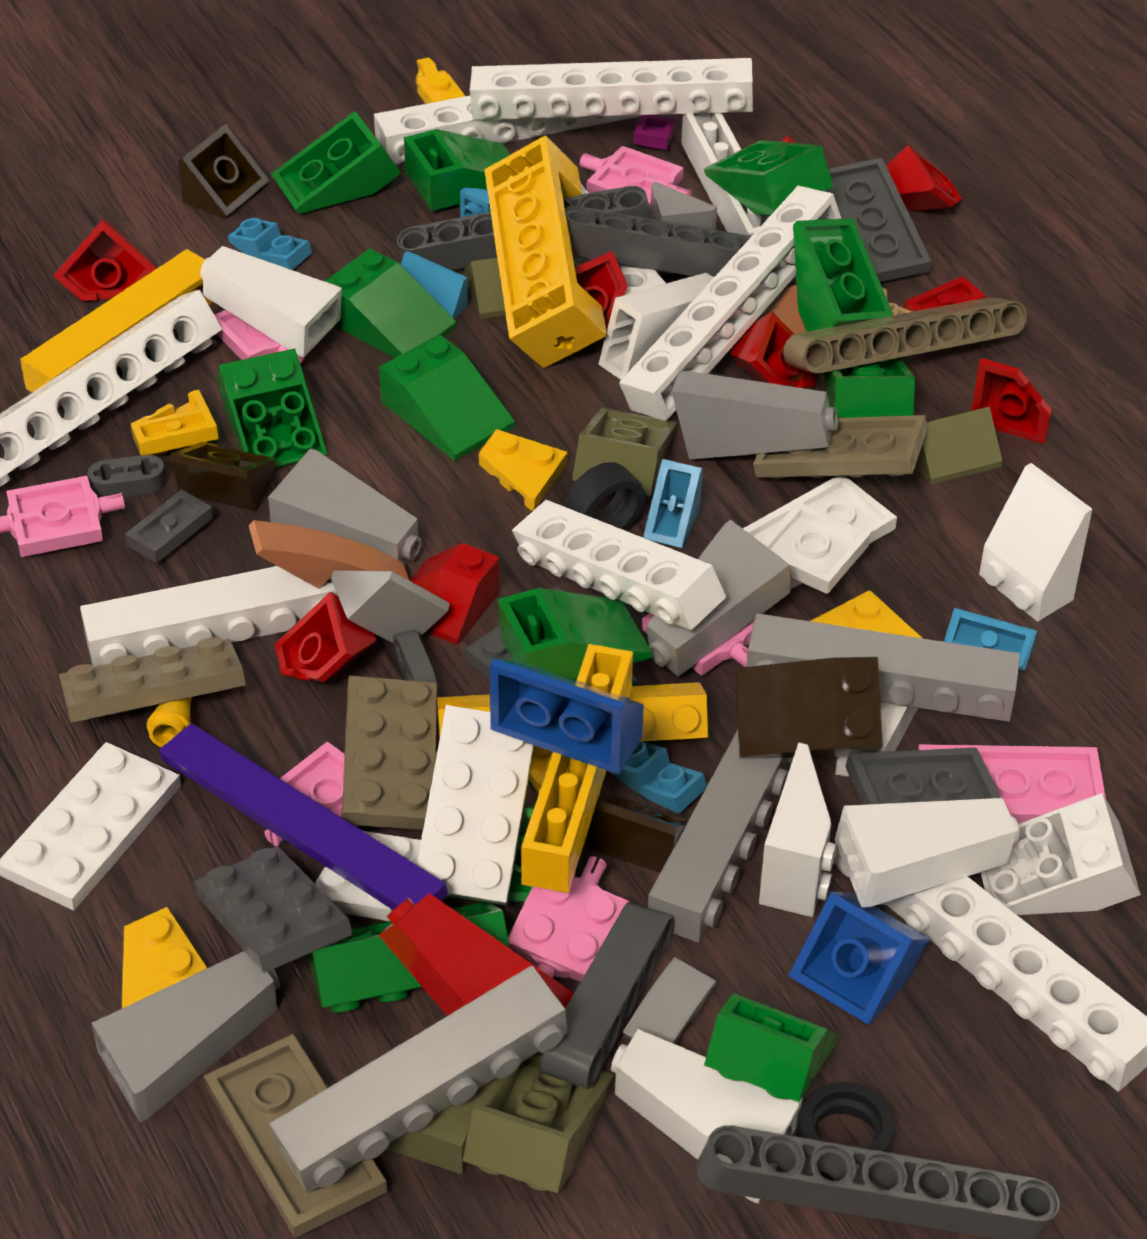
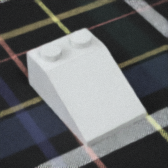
(1037, 545)
(798, 843)

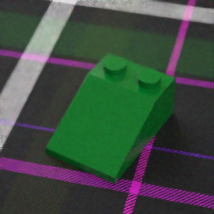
(336, 167)
(769, 172)
(835, 275)
(387, 305)
(872, 390)
(443, 397)

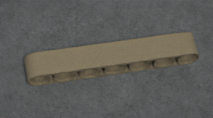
(988, 316)

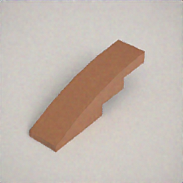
(316, 553)

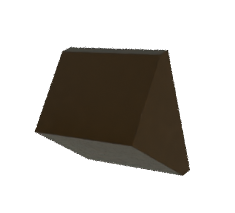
(219, 174)
(222, 474)
(634, 831)

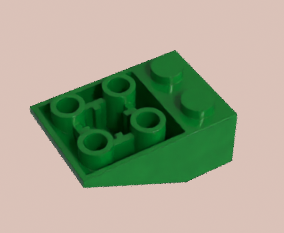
(447, 162)
(270, 407)
(556, 626)
(768, 1048)

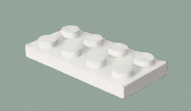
(840, 500)
(475, 807)
(89, 825)

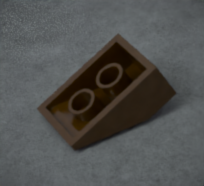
(811, 702)

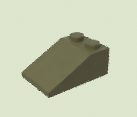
(627, 439)
(533, 1125)

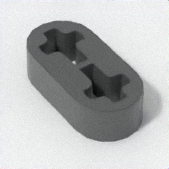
(127, 476)
(412, 657)

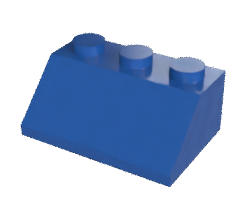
(563, 715)

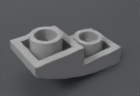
(671, 1002)

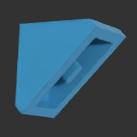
(674, 503)

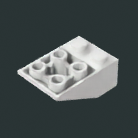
(1066, 863)

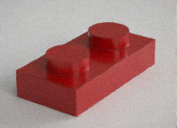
(950, 293)

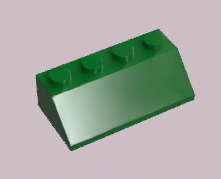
(367, 968)

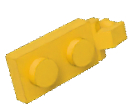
(434, 84)

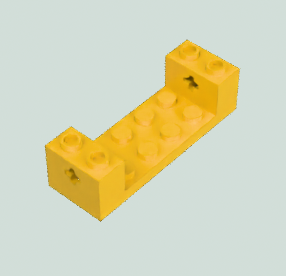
(542, 300)

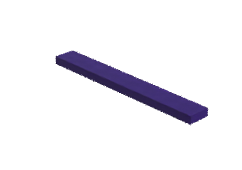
(299, 819)

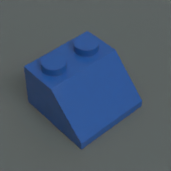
(857, 956)

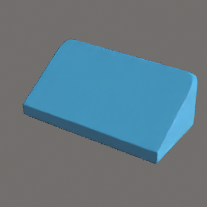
(441, 283)
(991, 633)

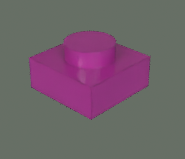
(654, 131)

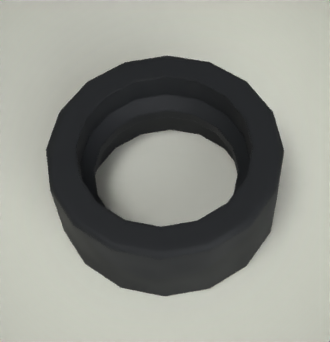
(599, 483)
(851, 1100)

